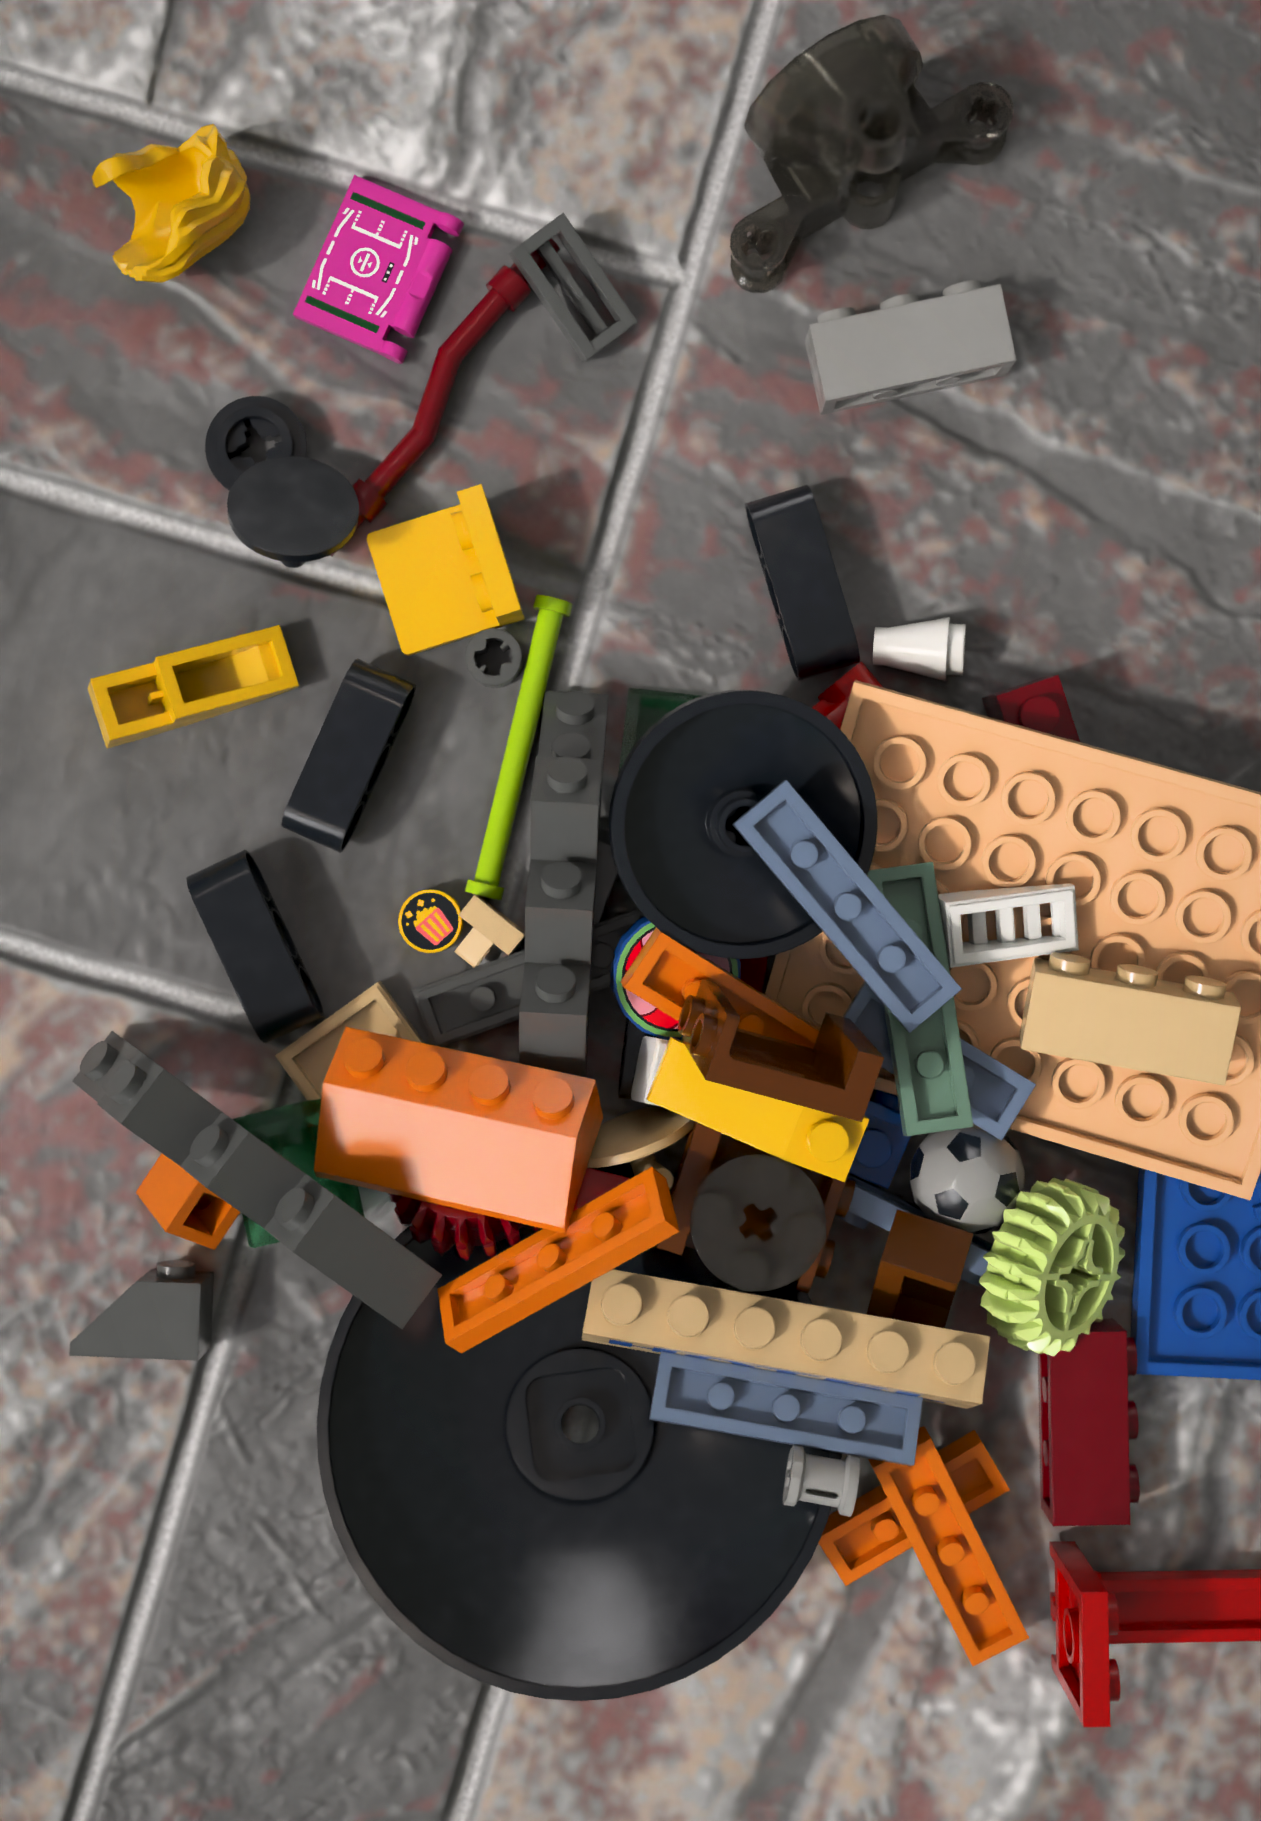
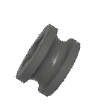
(479, 645)

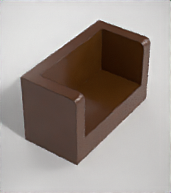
(919, 1270)

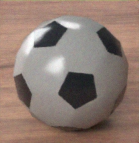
(966, 1178)

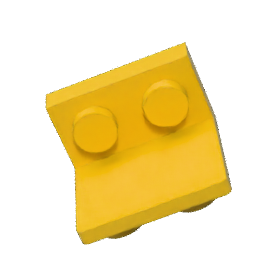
(445, 574)

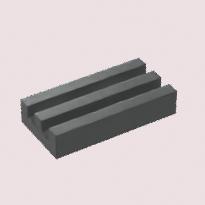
(594, 274)

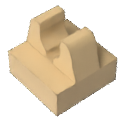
(488, 930)

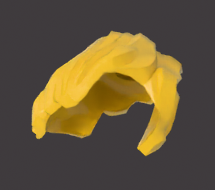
(182, 202)

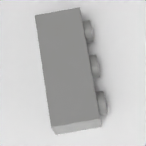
(909, 346)

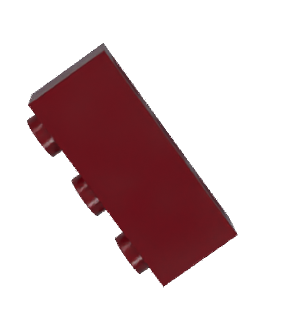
(1088, 1429)

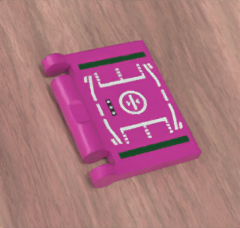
(377, 268)

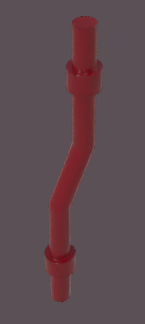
(506, 291)

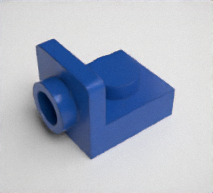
(882, 1141)

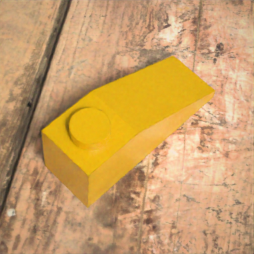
(777, 1127)

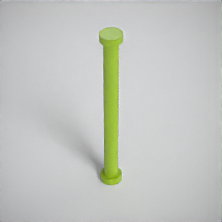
(519, 746)

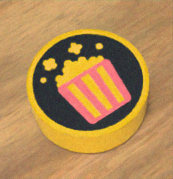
(430, 921)

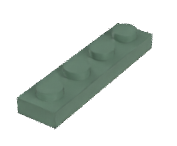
(930, 1058)

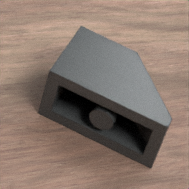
(156, 1318)

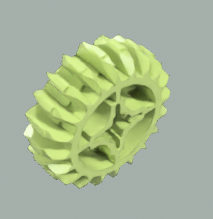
(1052, 1266)

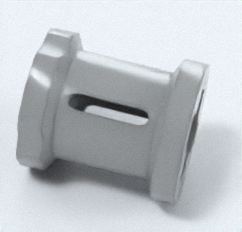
(821, 1480)

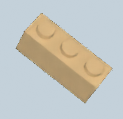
(1130, 1018)

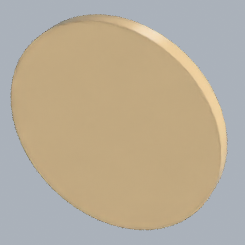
(637, 1137)

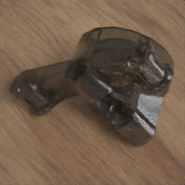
(850, 118)

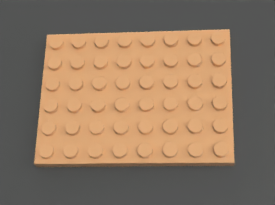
(1159, 881)

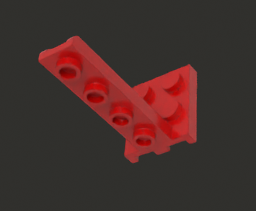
(1138, 1608)

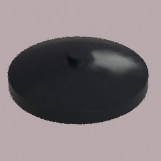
(696, 779)

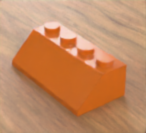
(456, 1128)

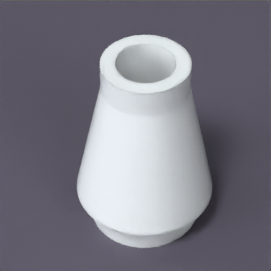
(922, 648)

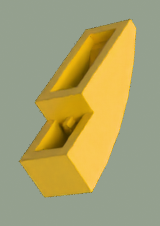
(191, 685)

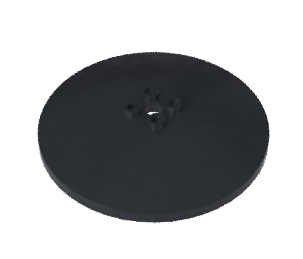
(537, 1552)

